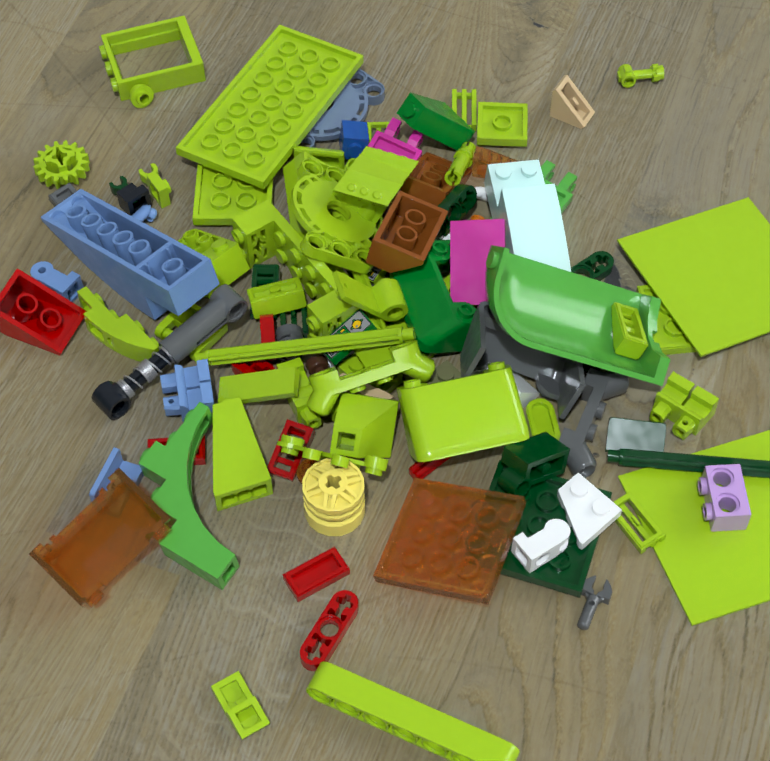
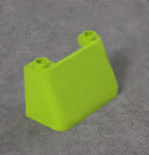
(462, 414)

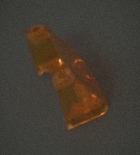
(103, 540)

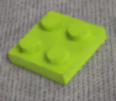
(502, 124)

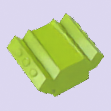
(373, 182)

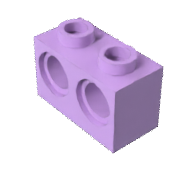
(730, 497)

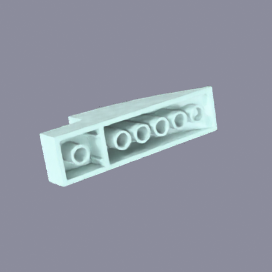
(530, 211)

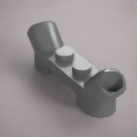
(598, 388)

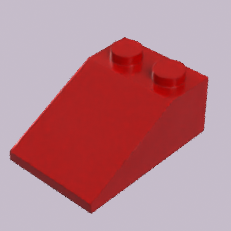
(37, 314)

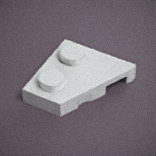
(586, 509)

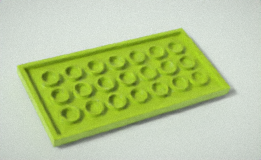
(270, 106)

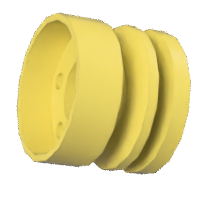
(333, 498)

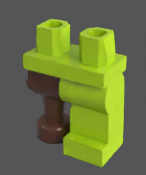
(299, 404)

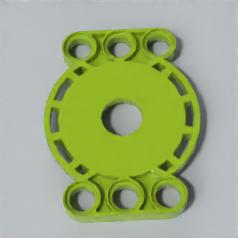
(324, 230)

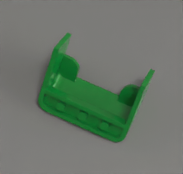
(437, 320)

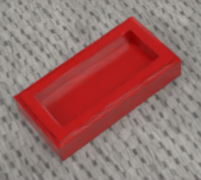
(316, 574)

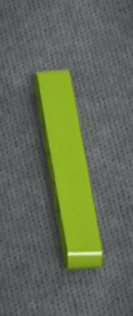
(406, 717)

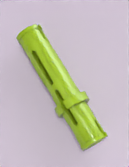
(462, 161)

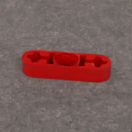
(329, 616)

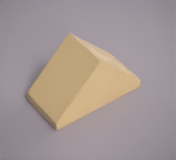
(569, 104)

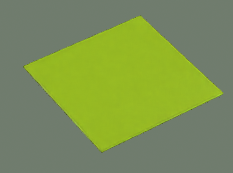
(710, 273)
(709, 569)

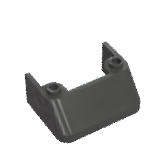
(554, 375)

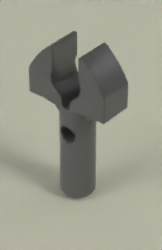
(592, 601)

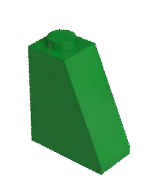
(435, 120)

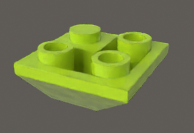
(364, 426)

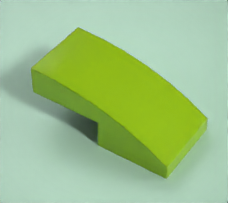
(240, 705)

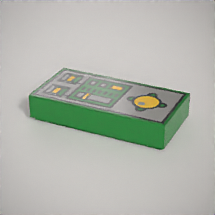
(355, 323)

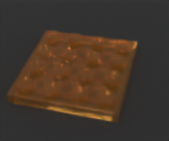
(450, 540)

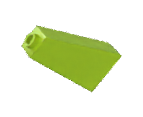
(237, 460)

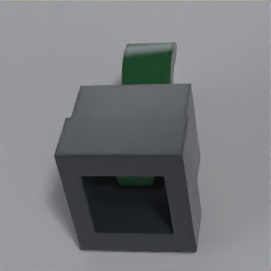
(130, 196)

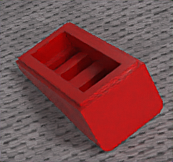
(290, 428)

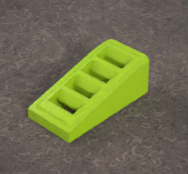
(628, 335)

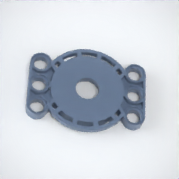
(347, 107)

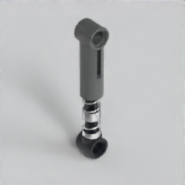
(223, 307)

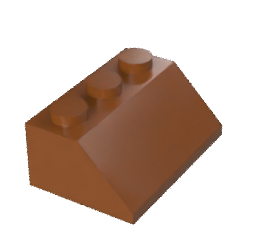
(405, 234)

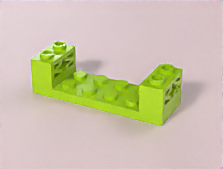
(265, 234)

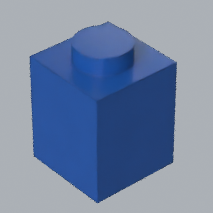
(353, 138)

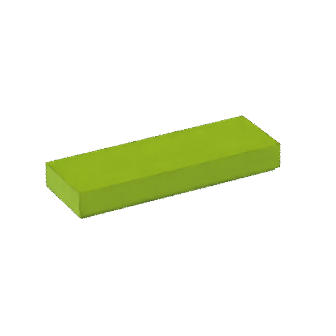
(260, 385)

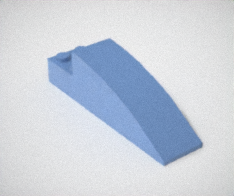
(132, 256)

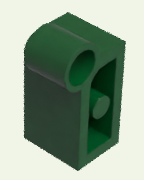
(532, 462)

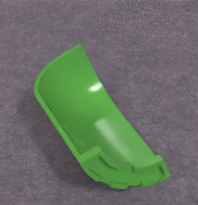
(569, 314)

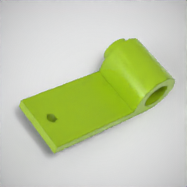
(381, 300)

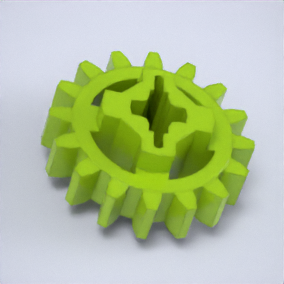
(49, 162)

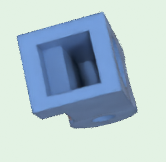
(62, 284)

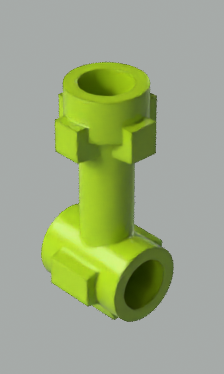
(628, 76)

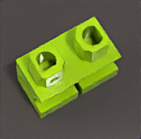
(683, 406)

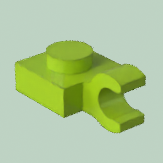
(158, 188)

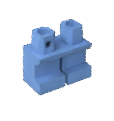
(192, 387)

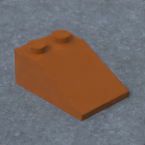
(428, 179)

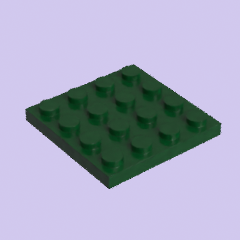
(568, 569)

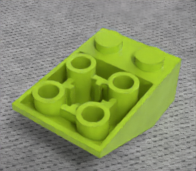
(224, 254)

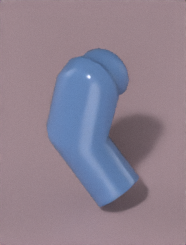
(145, 212)

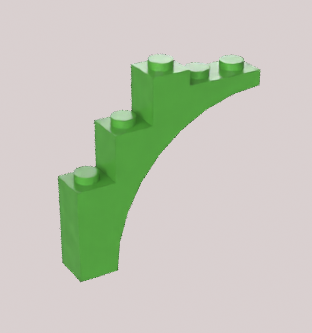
(172, 468)

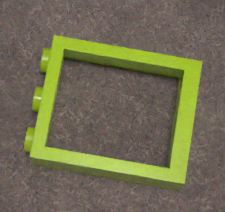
(148, 36)

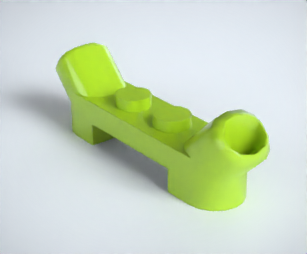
(405, 359)

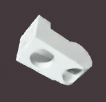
(542, 546)

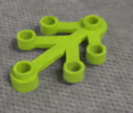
(293, 445)

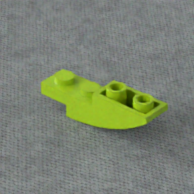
(116, 332)

